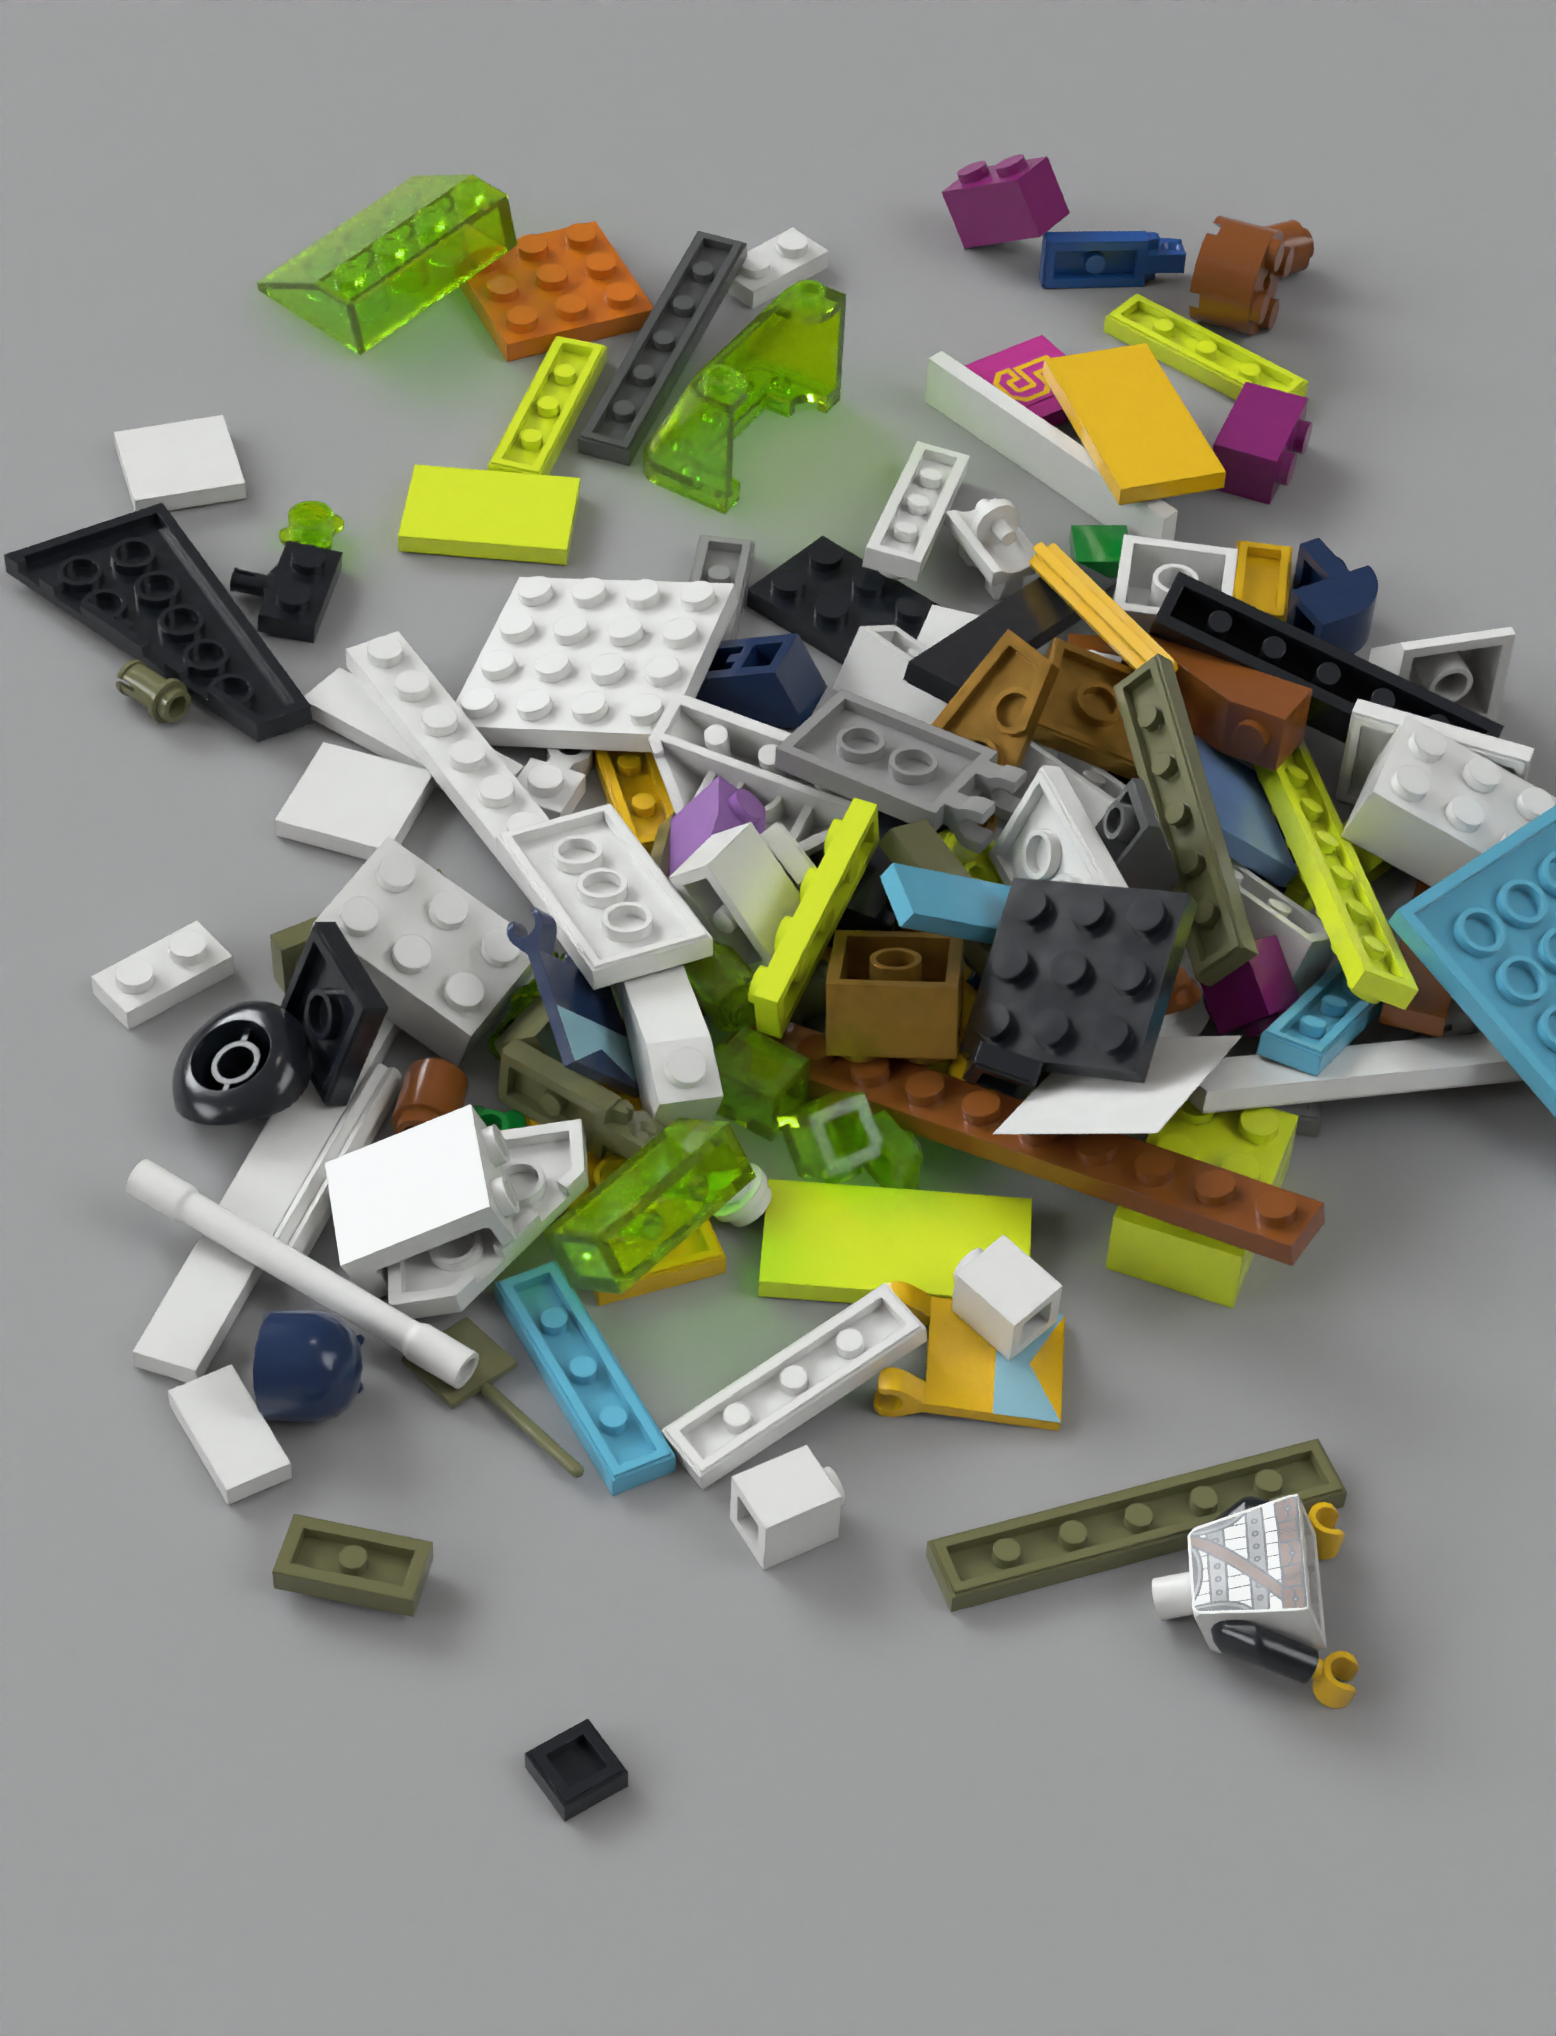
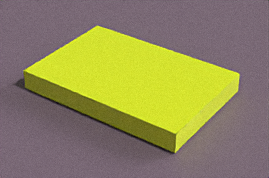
(489, 514)

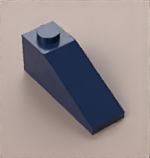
(764, 680)

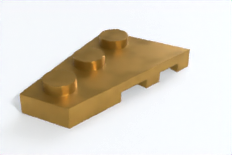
(1002, 702)

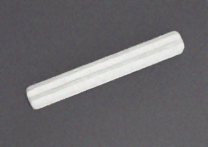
(354, 1131)

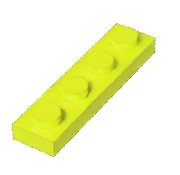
(822, 901)

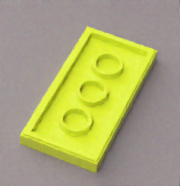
(853, 1238)

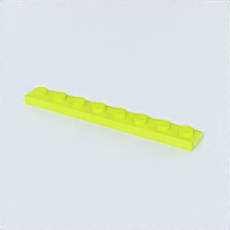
(1337, 882)

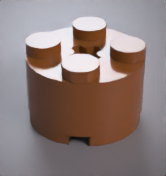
(1240, 276)

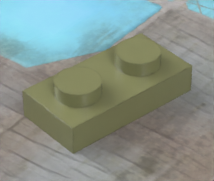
(353, 1565)

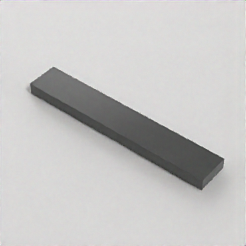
(662, 348)

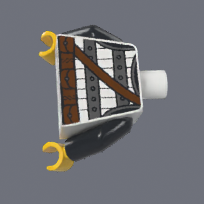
(1260, 1590)

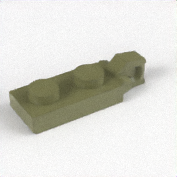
(552, 1094)

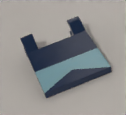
(581, 1018)

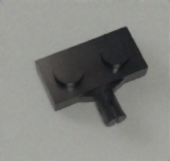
(293, 591)

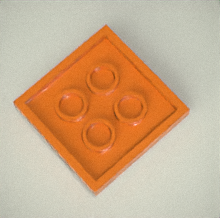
(557, 286)

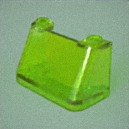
(773, 364)

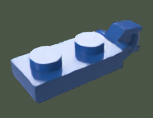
(1107, 258)

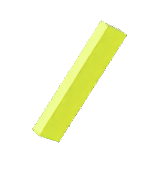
(1196, 349)
(550, 407)

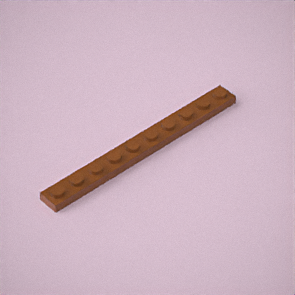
(1099, 1165)

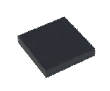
(336, 1009)

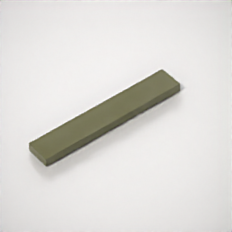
(1180, 793)
(1120, 1525)

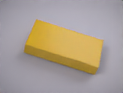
(1263, 576)

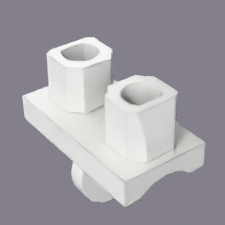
(993, 544)

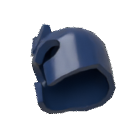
(306, 1366)

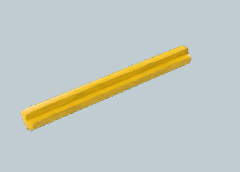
(1095, 606)

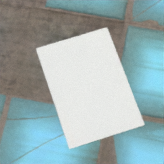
(1116, 1106)

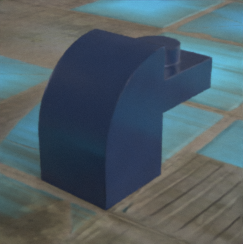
(1331, 599)

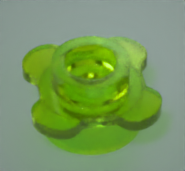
(312, 524)

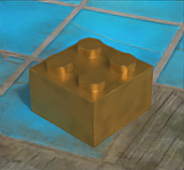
(894, 996)

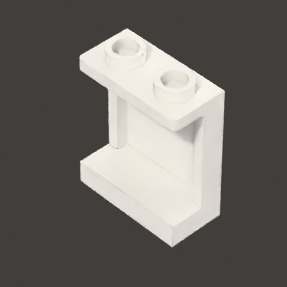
(419, 1194)

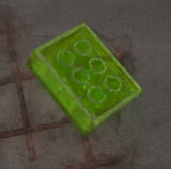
(395, 258)

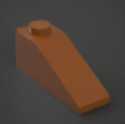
(1240, 707)

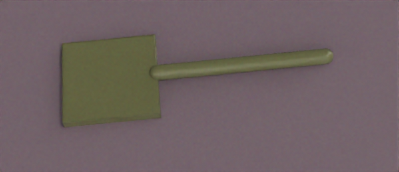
(492, 1365)

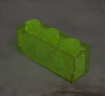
(649, 1205)

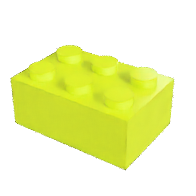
(1241, 1141)

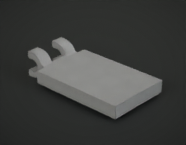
(902, 767)

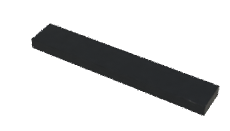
(1031, 613)

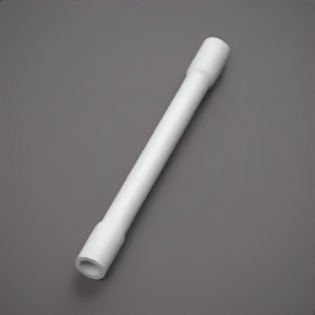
(416, 1340)

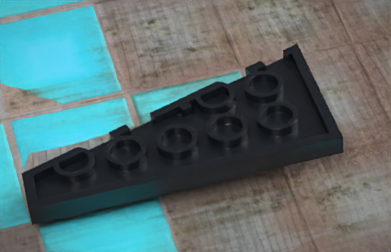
(162, 604)

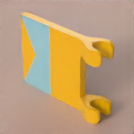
(970, 1376)

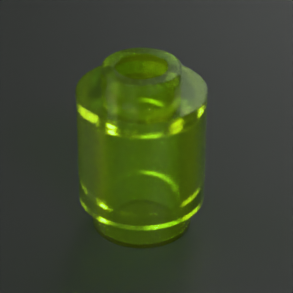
(723, 987)

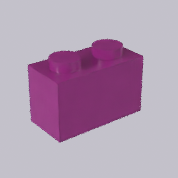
(1005, 201)
(1261, 441)

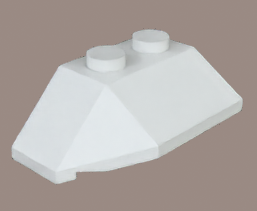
(742, 751)

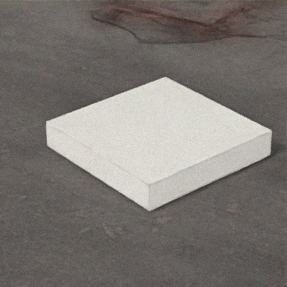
(180, 464)
(353, 801)

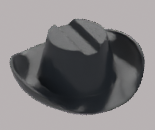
(243, 1065)

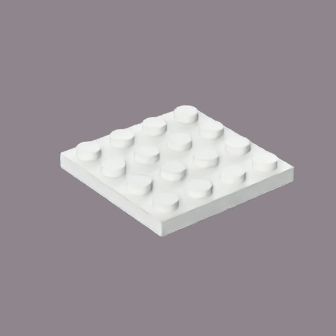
(593, 660)

